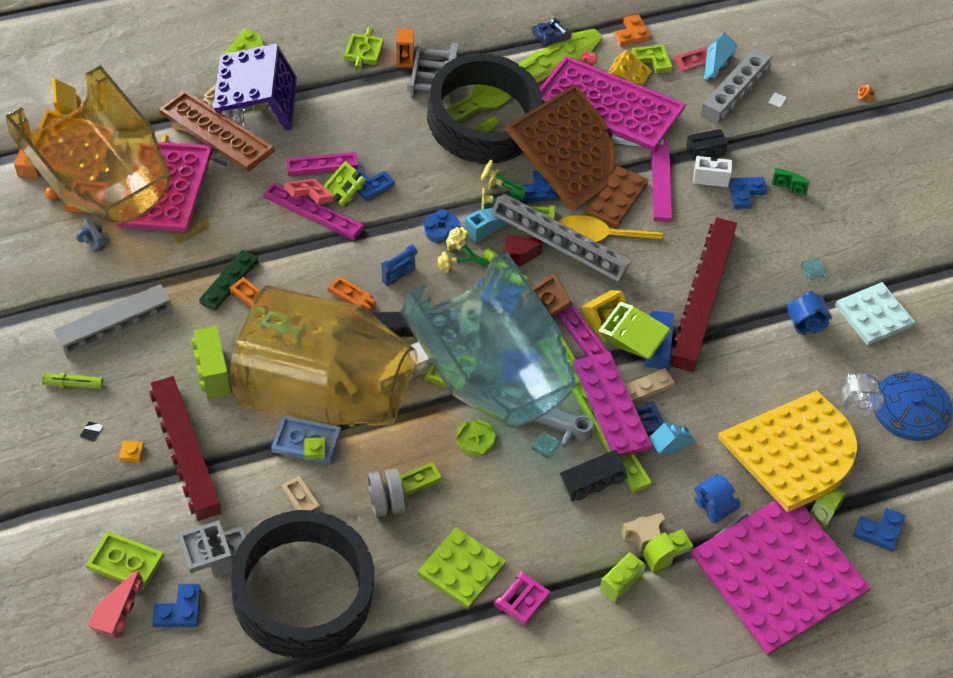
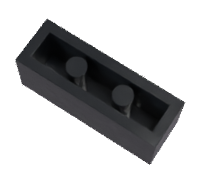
(593, 475)

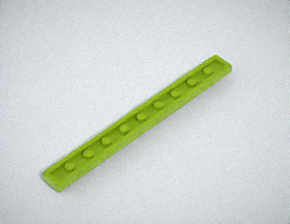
(636, 475)

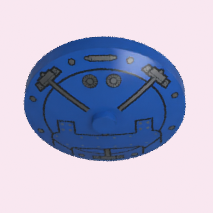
(914, 406)

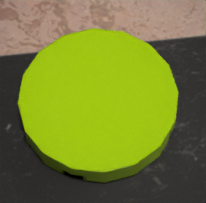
(476, 437)

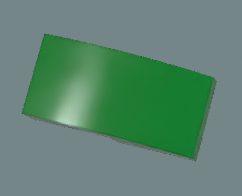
(796, 183)

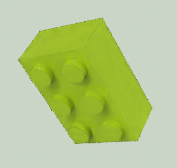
(210, 362)

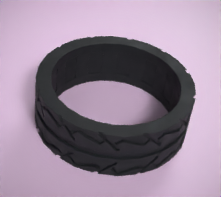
(476, 70)
(302, 527)

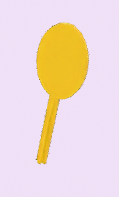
(599, 231)

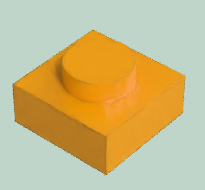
(131, 451)

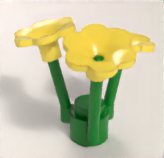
(517, 191)

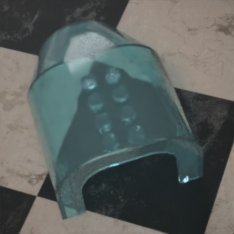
(495, 345)

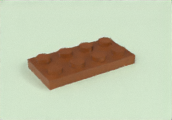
(617, 197)

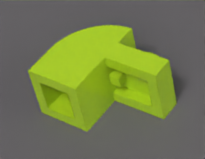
(827, 505)
(664, 547)

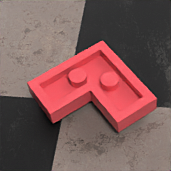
(311, 188)

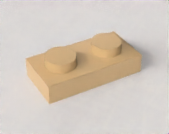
(300, 495)

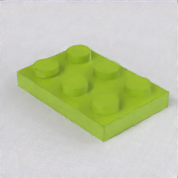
(120, 557)

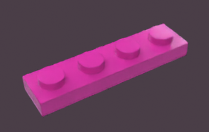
(320, 163)

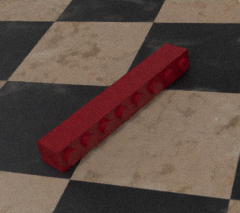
(186, 449)

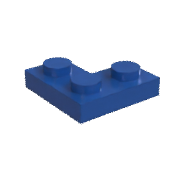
(374, 186)
(743, 188)
(539, 191)
(883, 533)
(182, 613)

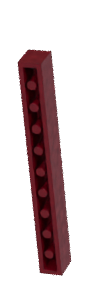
(703, 296)

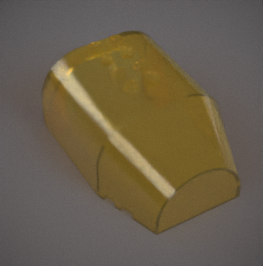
(98, 155)
(319, 360)

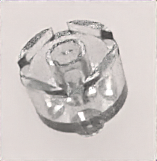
(861, 394)

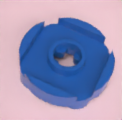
(437, 219)

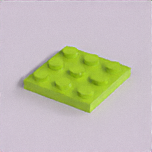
(461, 568)

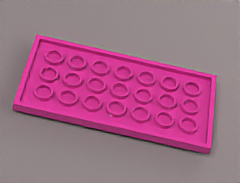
(625, 107)

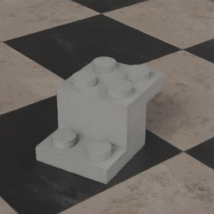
(211, 548)

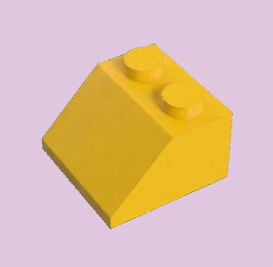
(64, 97)
(599, 309)

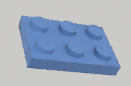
(291, 435)

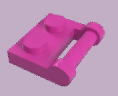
(527, 603)

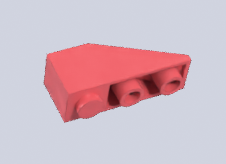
(113, 610)

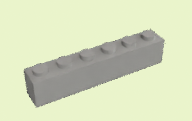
(113, 320)

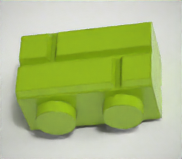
(622, 577)

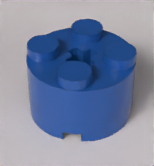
(809, 313)
(716, 498)

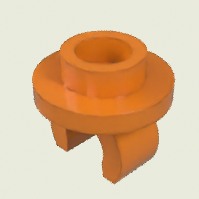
(866, 93)

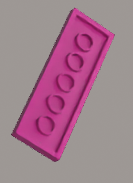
(612, 404)

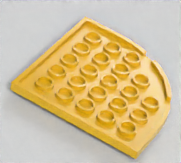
(795, 449)

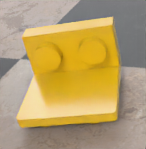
(630, 68)

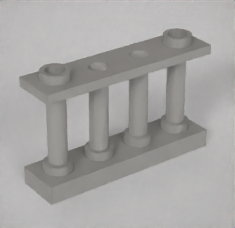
(418, 51)

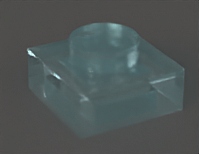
(813, 269)
(545, 445)

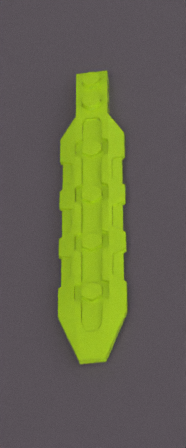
(539, 64)

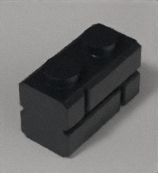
(707, 144)

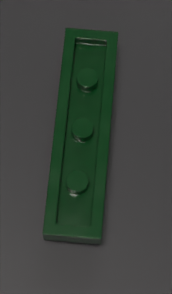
(220, 289)

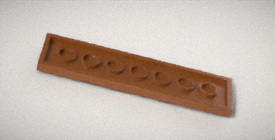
(217, 130)

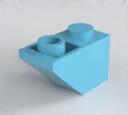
(671, 438)

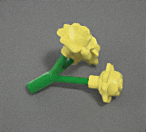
(457, 241)

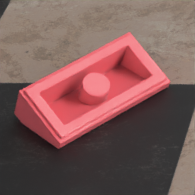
(691, 59)

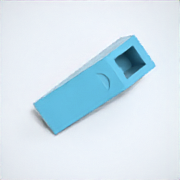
(717, 54)
(482, 224)

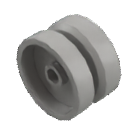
(388, 492)

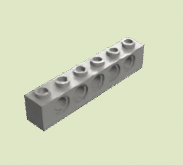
(736, 86)

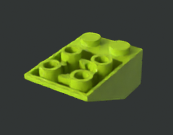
(633, 331)

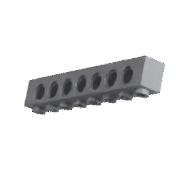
(561, 237)

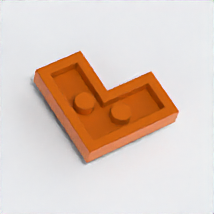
(635, 32)

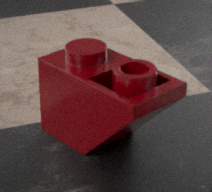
(522, 249)

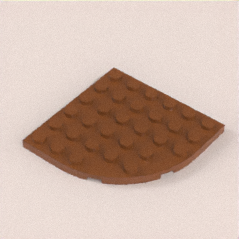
(567, 145)

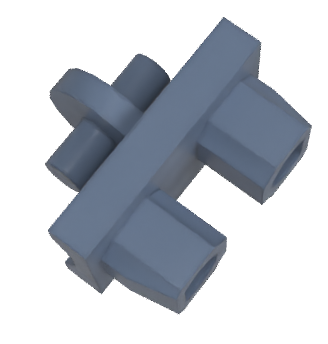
(92, 234)

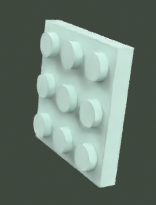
(874, 313)

